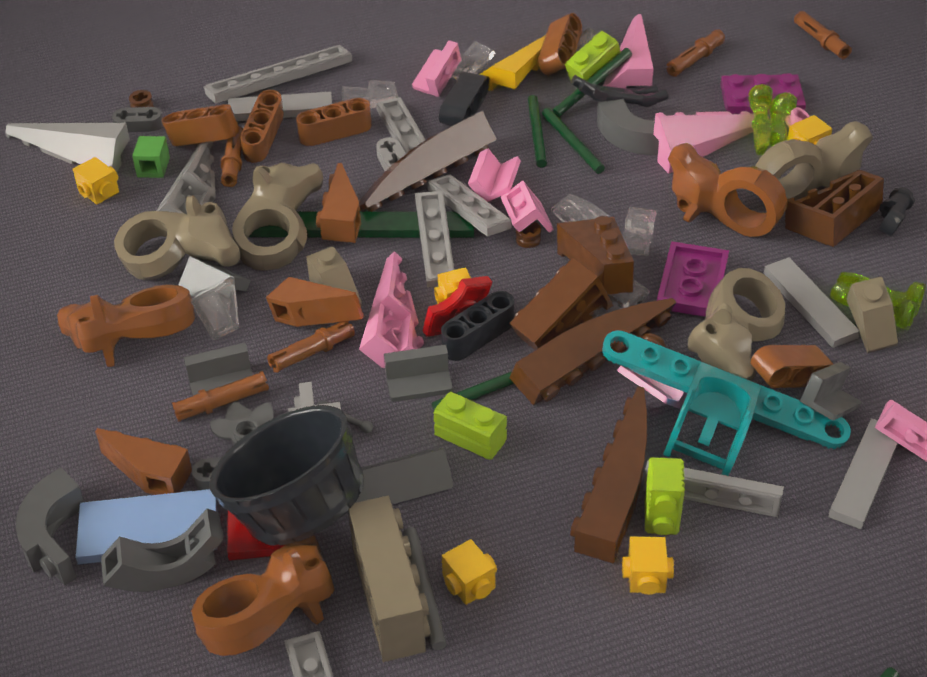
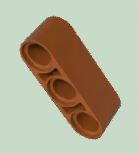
(559, 43)
(334, 121)
(201, 125)
(262, 126)
(789, 364)

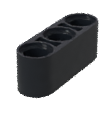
(464, 98)
(478, 325)

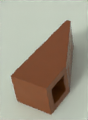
(341, 209)
(310, 303)
(148, 463)

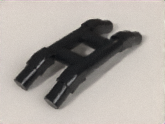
(643, 96)

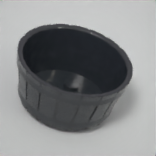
(291, 475)

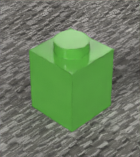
(151, 156)

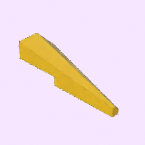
(515, 67)

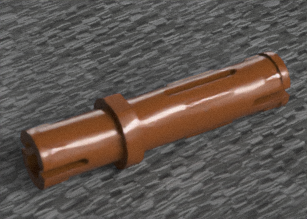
(828, 39)
(702, 48)
(231, 162)
(322, 340)
(220, 396)

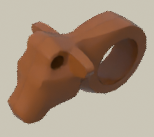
(704, 188)
(141, 315)
(292, 580)

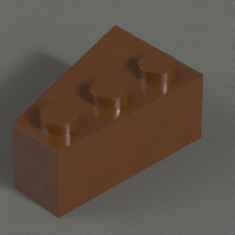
(836, 210)
(599, 248)
(561, 305)

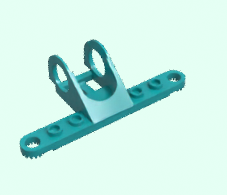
(721, 400)

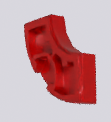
(467, 294)

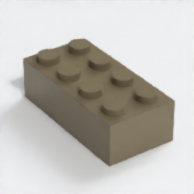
(389, 578)

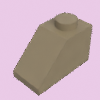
(331, 270)
(873, 314)

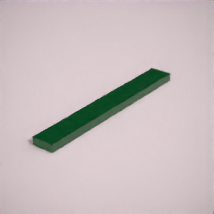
(377, 226)

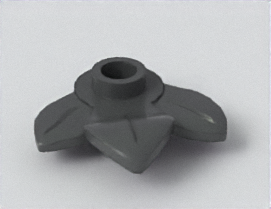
(241, 421)

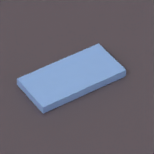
(139, 519)

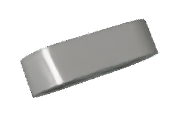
(388, 158)

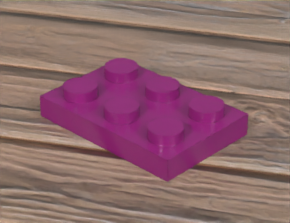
(737, 87)
(691, 276)

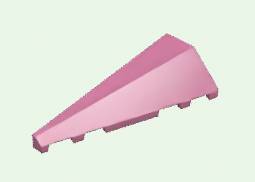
(639, 67)
(703, 131)
(391, 317)

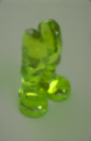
(771, 130)
(905, 303)

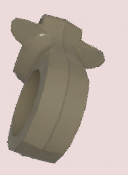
(819, 163)
(274, 202)
(198, 233)
(728, 330)

